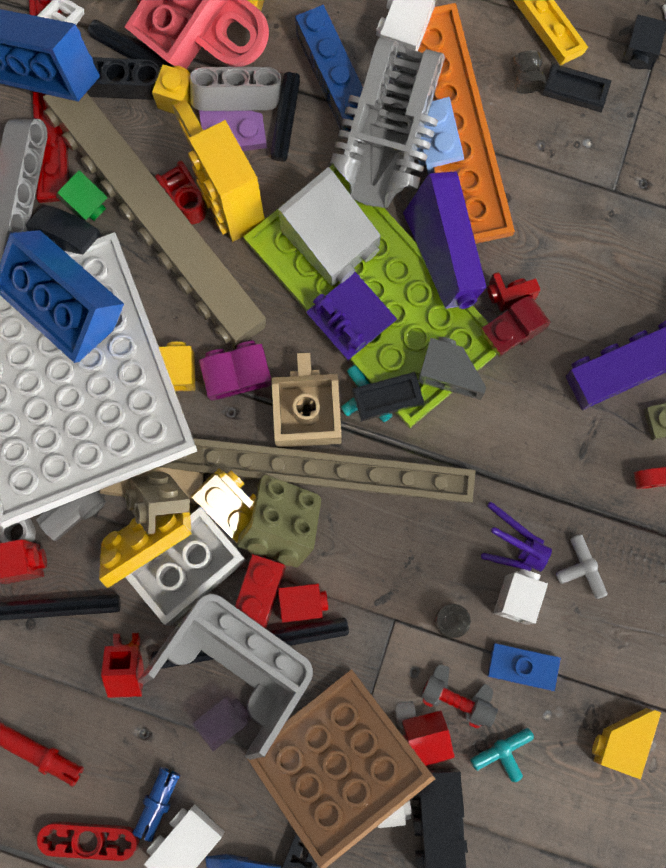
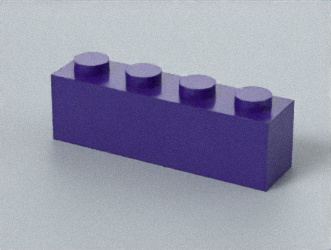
(619, 368)

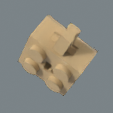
(302, 389)

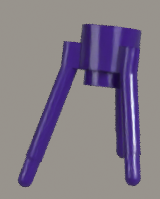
(532, 552)

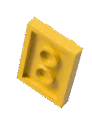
(132, 547)

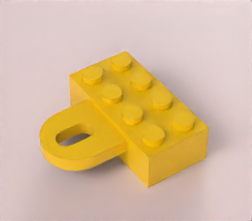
(222, 174)

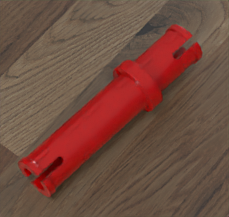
(42, 757)

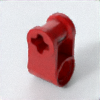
(182, 190)

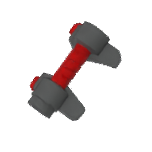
(476, 710)

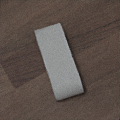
(234, 88)

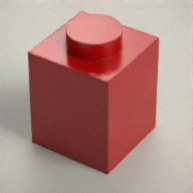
(302, 603)
(429, 737)

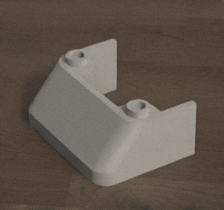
(247, 651)

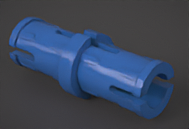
(156, 804)

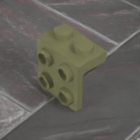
(282, 522)

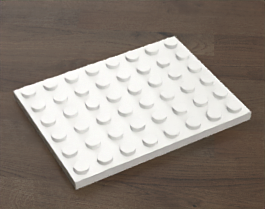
(86, 421)

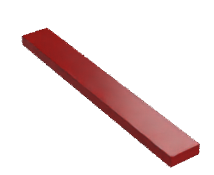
(55, 163)

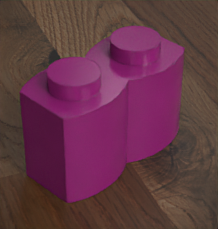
(235, 371)

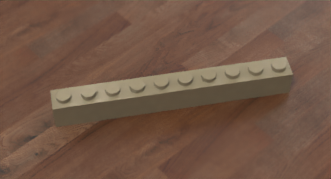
(157, 218)

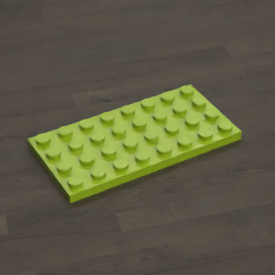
(401, 283)

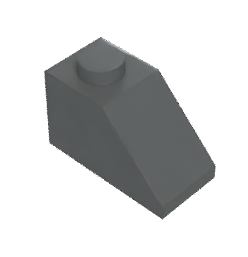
(450, 369)

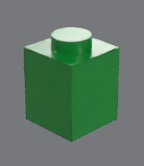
(82, 197)

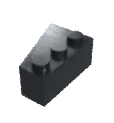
(441, 822)

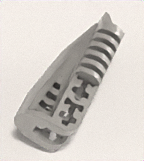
(389, 123)

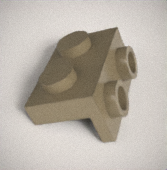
(154, 496)

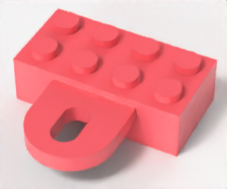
(182, 27)

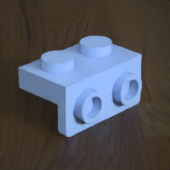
(445, 143)

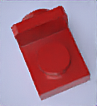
(516, 291)

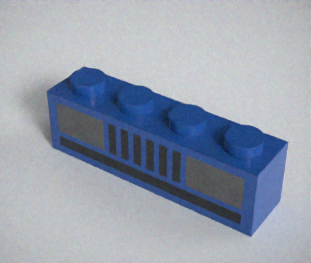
(328, 61)

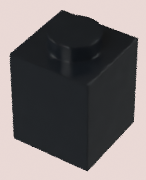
(644, 42)

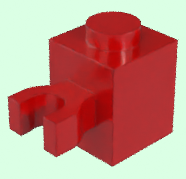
(123, 668)

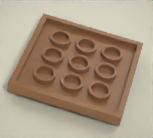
(340, 769)

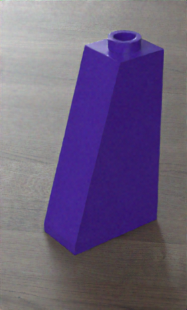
(446, 239)

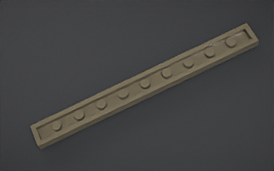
(331, 470)

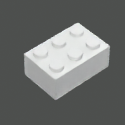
(187, 569)

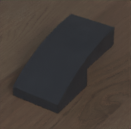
(66, 229)

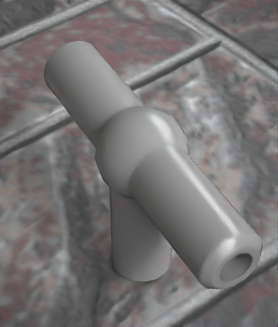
(587, 567)

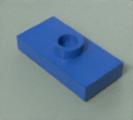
(523, 667)

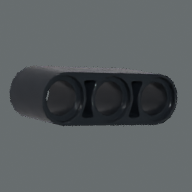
(132, 83)

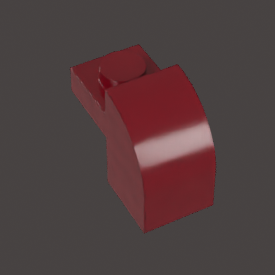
(515, 326)

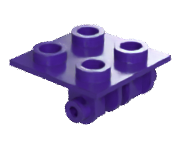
(351, 315)

